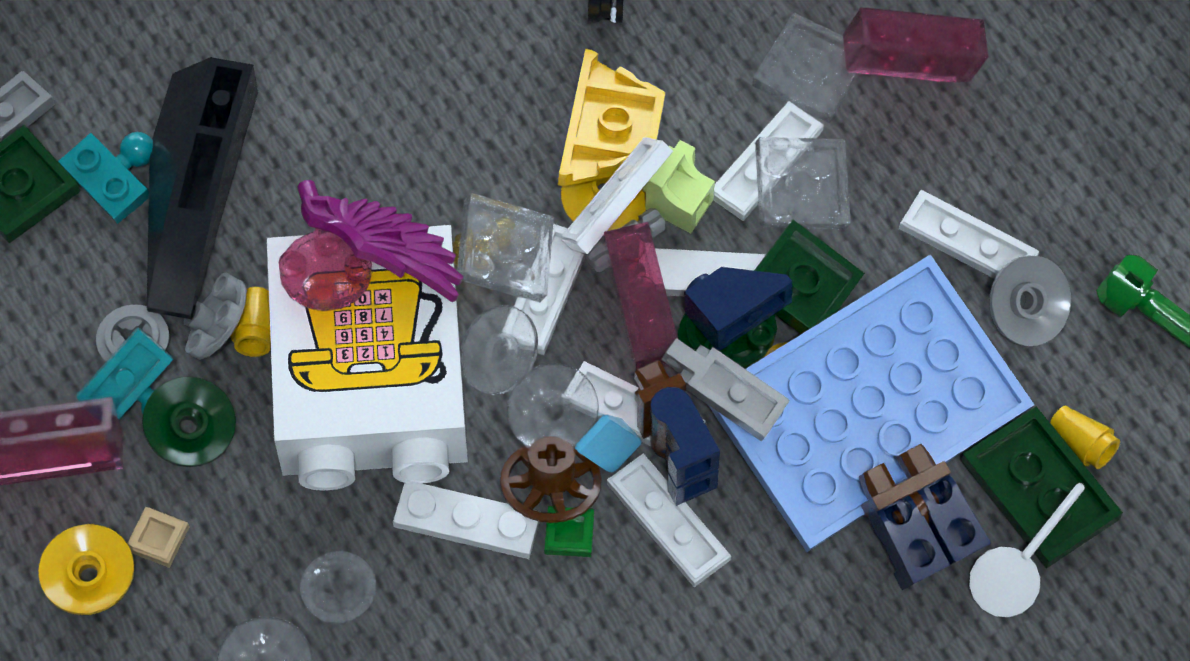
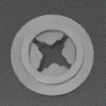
(126, 320)

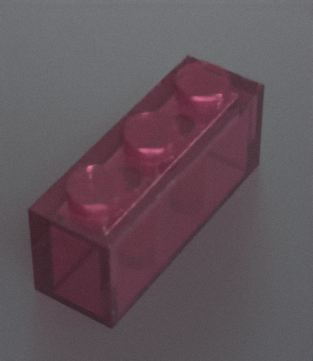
(915, 45)
(640, 293)
(60, 441)

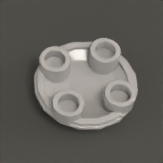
(216, 317)

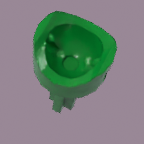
(1130, 287)

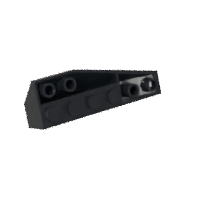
(191, 176)

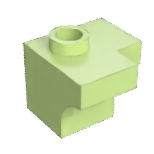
(680, 189)

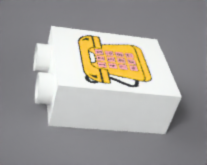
(367, 380)

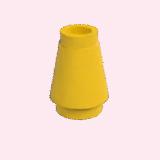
(254, 324)
(1087, 438)

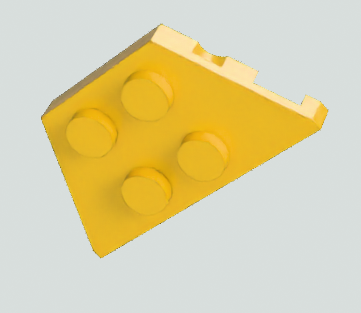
(607, 121)

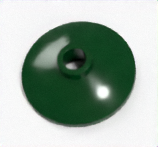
(194, 401)

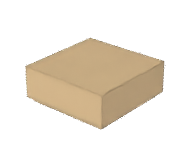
(158, 537)

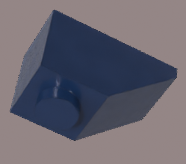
(735, 302)

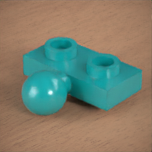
(107, 176)
(128, 373)

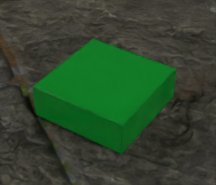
(570, 537)

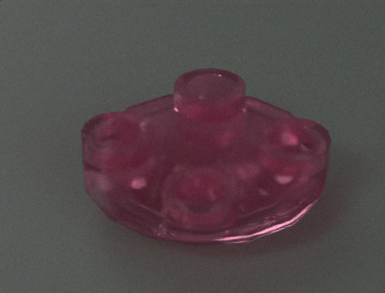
(323, 272)

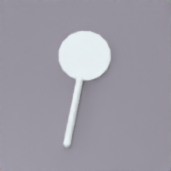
(1007, 579)

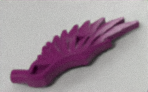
(383, 238)

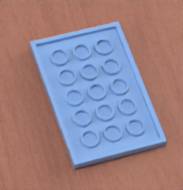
(870, 386)

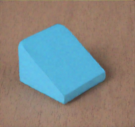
(609, 443)

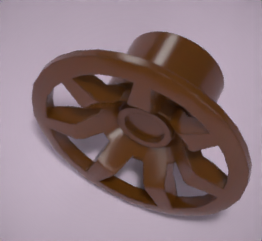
(550, 473)

